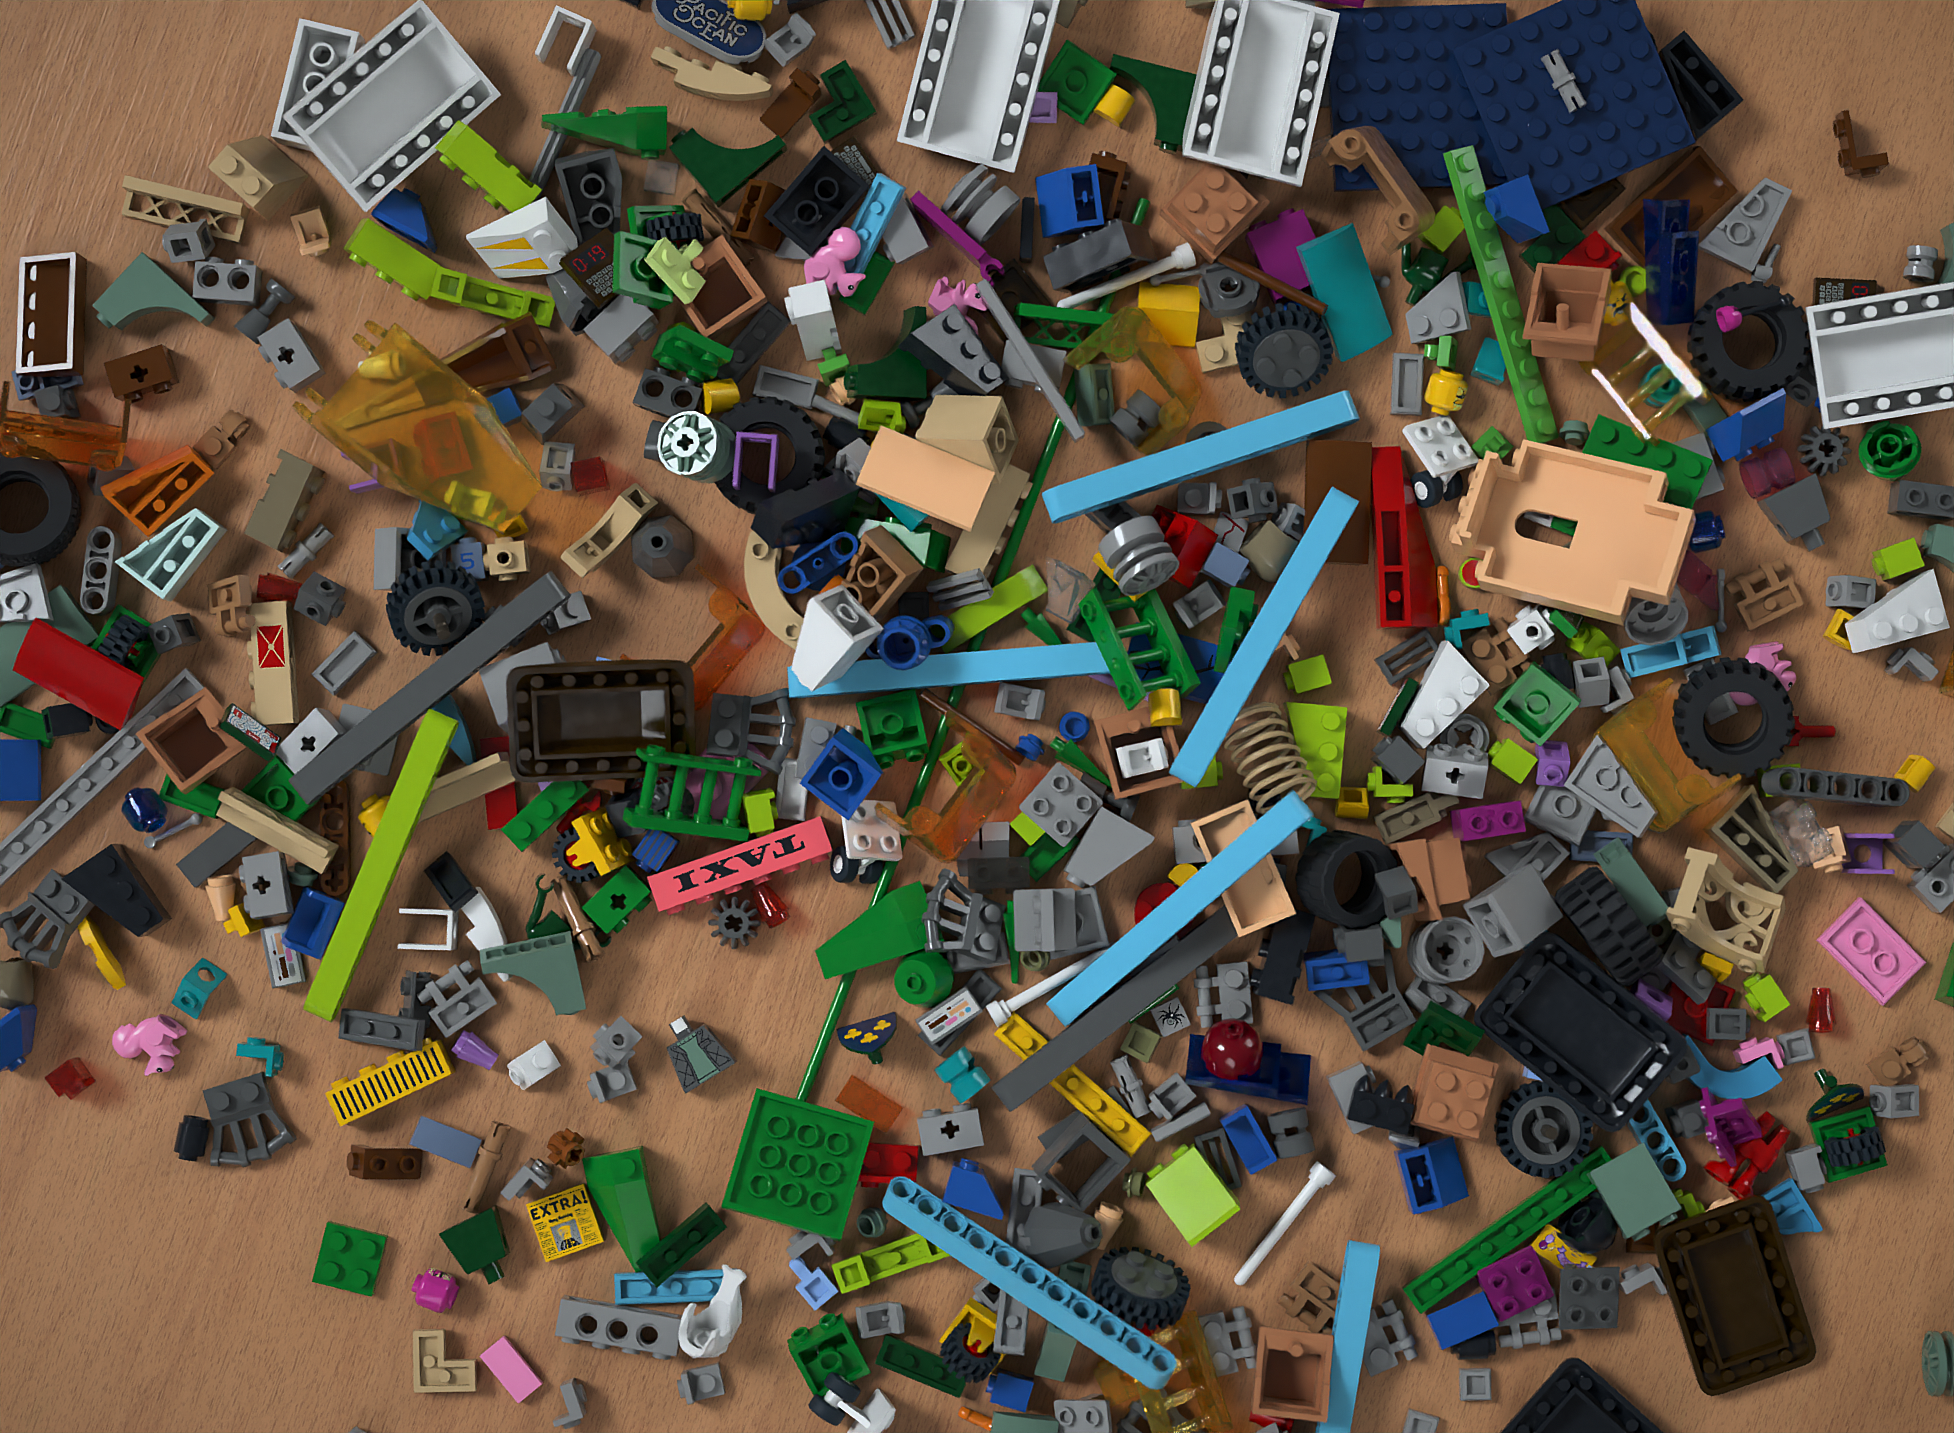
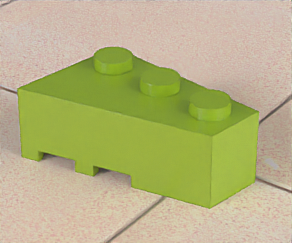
(486, 169)
(392, 259)
(1320, 736)

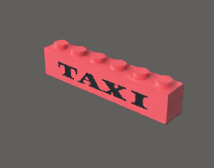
(740, 864)

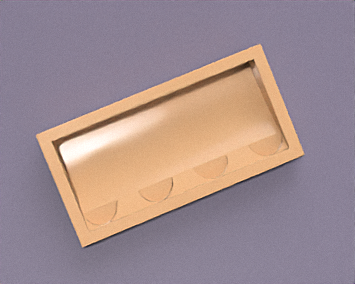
(925, 478)
(1258, 895)

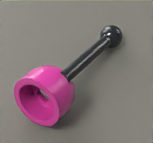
(1731, 317)

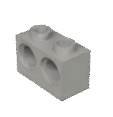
(226, 289)

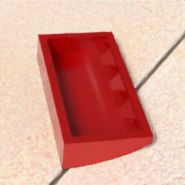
(78, 674)

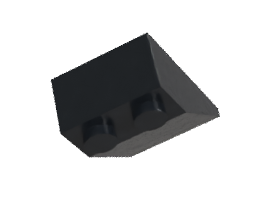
(818, 201)

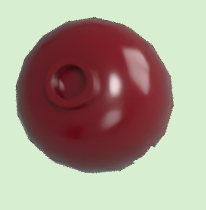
(1232, 1049)

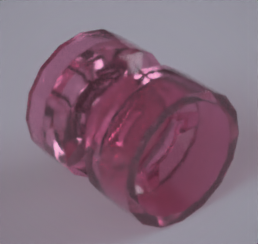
(1763, 474)

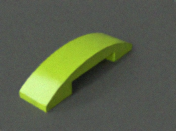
(491, 297)
(978, 616)
(885, 1261)

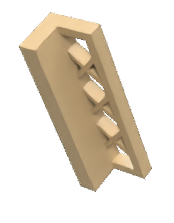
(187, 198)
(468, 784)
(276, 829)

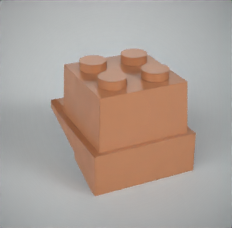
(1214, 209)
(726, 295)
(1567, 311)
(1131, 729)
(190, 741)
(1435, 871)
(1452, 1092)
(1292, 1374)

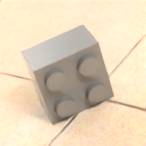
(621, 328)

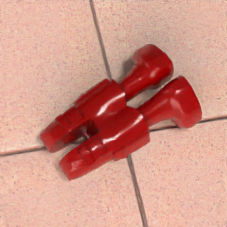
(1759, 1156)

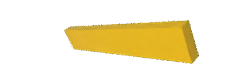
(1078, 1088)

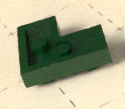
(849, 106)
(1555, 244)
(1442, 1025)

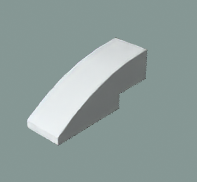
(488, 927)

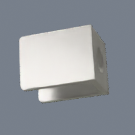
(550, 33)
(452, 929)

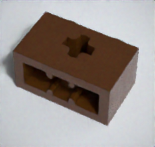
(751, 224)
(125, 370)

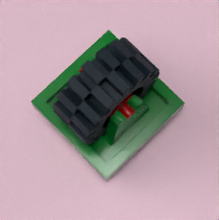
(667, 222)
(128, 642)
(1849, 1143)

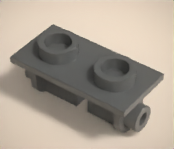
(409, 988)

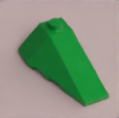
(635, 132)
(880, 933)
(625, 1198)

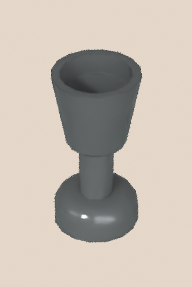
(257, 321)
(912, 412)
(1126, 804)

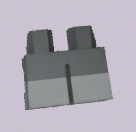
(994, 842)

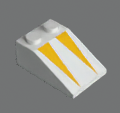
(525, 241)

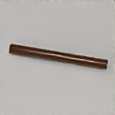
(1272, 283)
(942, 706)

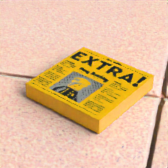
(565, 1222)

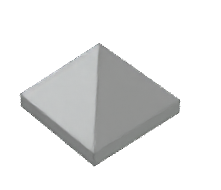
(1404, 1141)

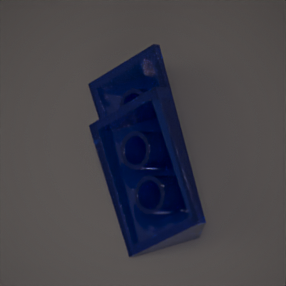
(1670, 261)
(1280, 1075)

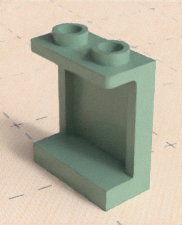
(1635, 1192)

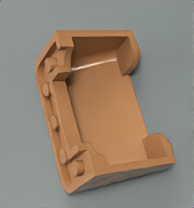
(1369, 148)

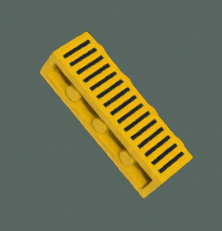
(389, 1082)

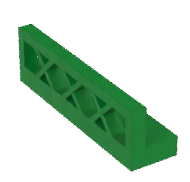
(1058, 315)

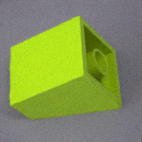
(1192, 1193)

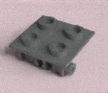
(1588, 1297)

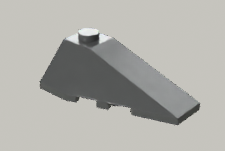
(591, 191)

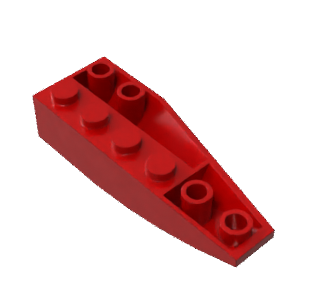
(1400, 547)

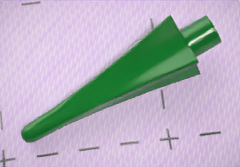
(1040, 627)
(1072, 755)
(1014, 955)

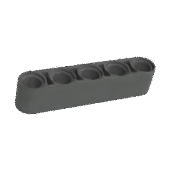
(1823, 789)

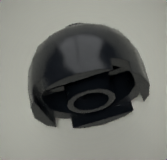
(1588, 1225)

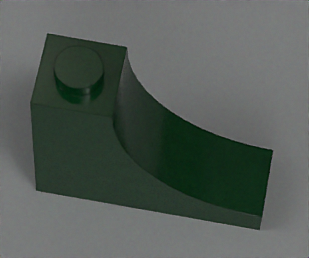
(1167, 93)
(721, 169)
(895, 374)

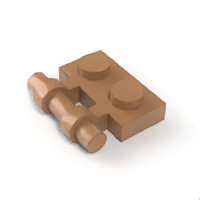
(228, 603)
(1768, 603)
(1488, 660)
(1320, 1290)

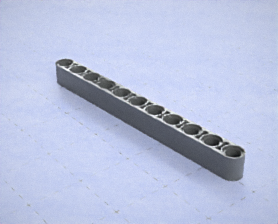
(429, 688)
(1115, 1010)

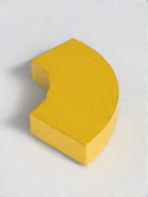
(105, 961)

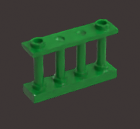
(1161, 635)
(701, 823)

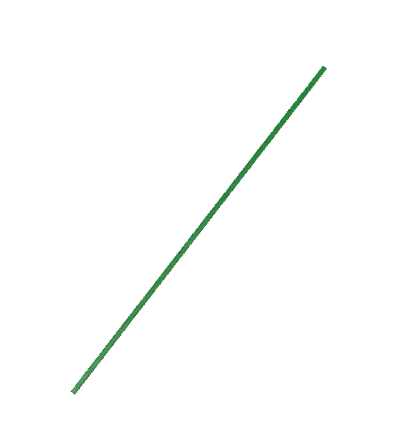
(957, 691)

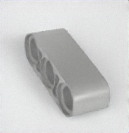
(108, 584)

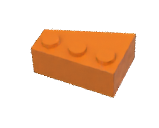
(158, 488)

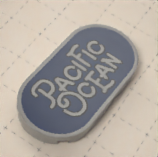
(712, 28)

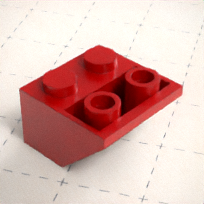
(1189, 542)

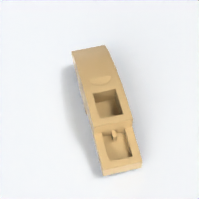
(722, 82)

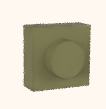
(1141, 1042)

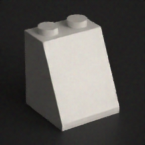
(832, 637)

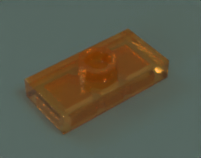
(869, 1103)

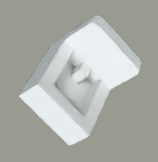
(1142, 757)
(532, 1065)

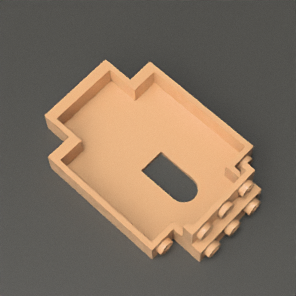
(1622, 542)

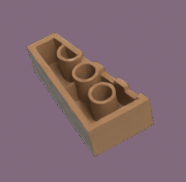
(880, 572)

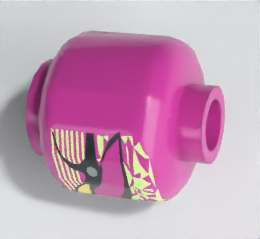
(435, 1290)

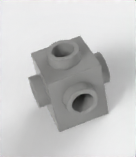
(615, 1043)

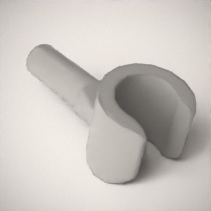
(1764, 272)

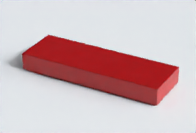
(502, 802)

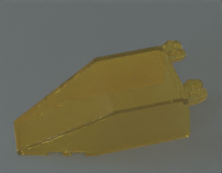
(425, 432)

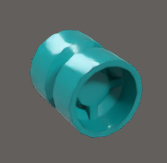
(1663, 393)
(962, 1074)

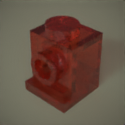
(70, 1078)

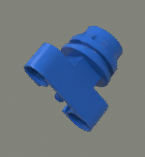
(805, 568)
(908, 641)

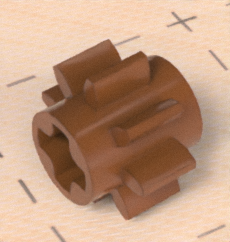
(566, 1148)

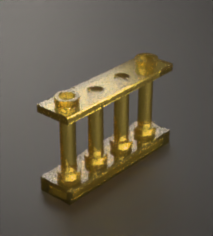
(1672, 368)
(1204, 1384)

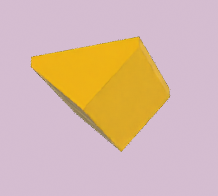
(1172, 311)

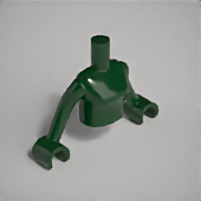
(1427, 270)
(551, 923)

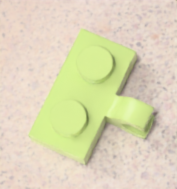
(675, 268)

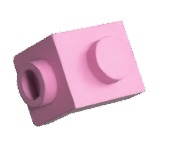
(1753, 1048)

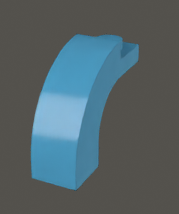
(1744, 1082)

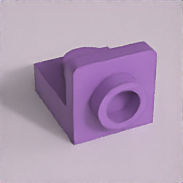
(1552, 763)

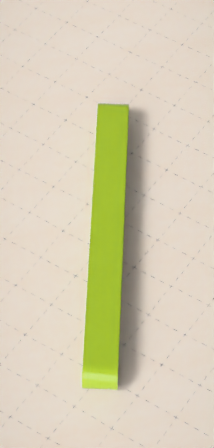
(381, 865)

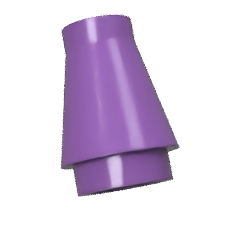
(474, 1050)

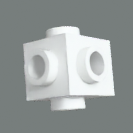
(1526, 635)

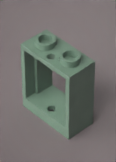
(1632, 882)

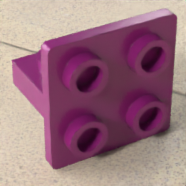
(1728, 1124)
(1515, 1283)

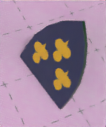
(869, 1036)
(1835, 1096)

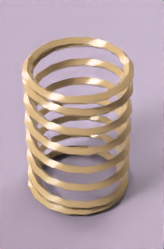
(1252, 728)

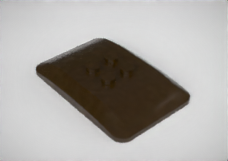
(593, 715)
(1734, 1295)

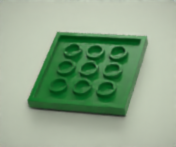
(1617, 442)
(798, 1164)

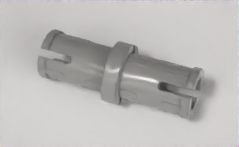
(1563, 81)
(306, 550)
(1130, 1086)

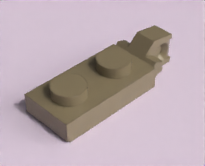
(1413, 815)

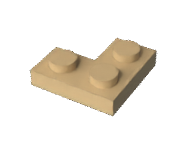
(1220, 351)
(434, 1371)

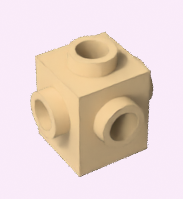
(517, 563)

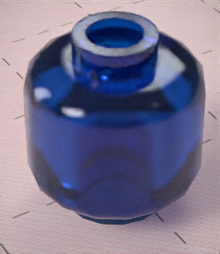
(1706, 532)
(144, 810)

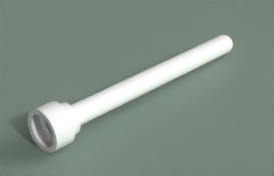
(1180, 258)
(1002, 1010)
(1318, 1178)

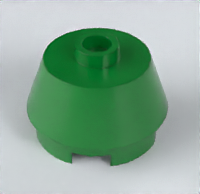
(1889, 450)
(924, 978)

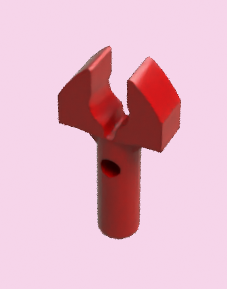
(1810, 731)
(578, 809)

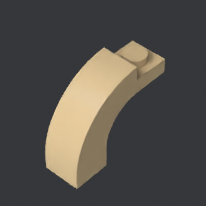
(610, 531)

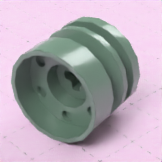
(697, 447)
(1938, 1363)

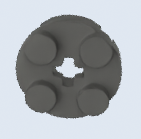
(1224, 303)

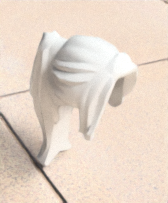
(714, 1327)

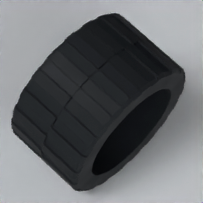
(1318, 870)

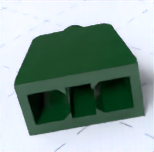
(479, 1243)

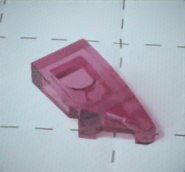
(1698, 580)

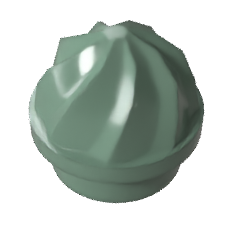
(872, 1222)

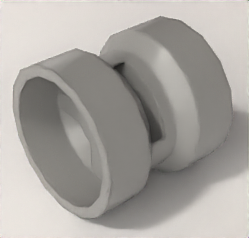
(1920, 263)

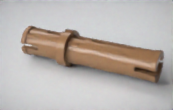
(715, 225)
(582, 929)
(489, 1154)

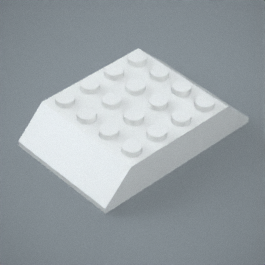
(978, 78)
(1260, 87)
(391, 104)
(1884, 354)

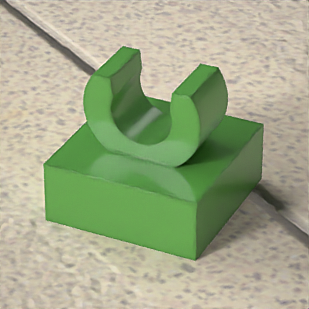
(1444, 353)
(833, 366)
(1492, 442)

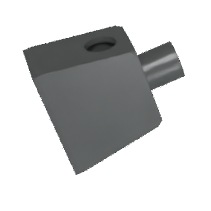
(1798, 511)

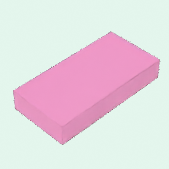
(511, 1369)

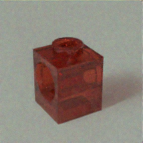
(590, 476)

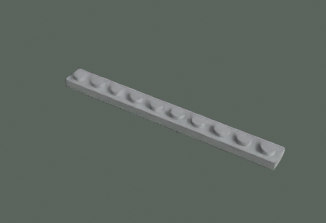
(89, 779)

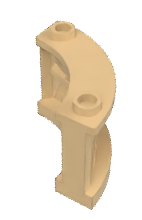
(766, 595)
(1692, 921)

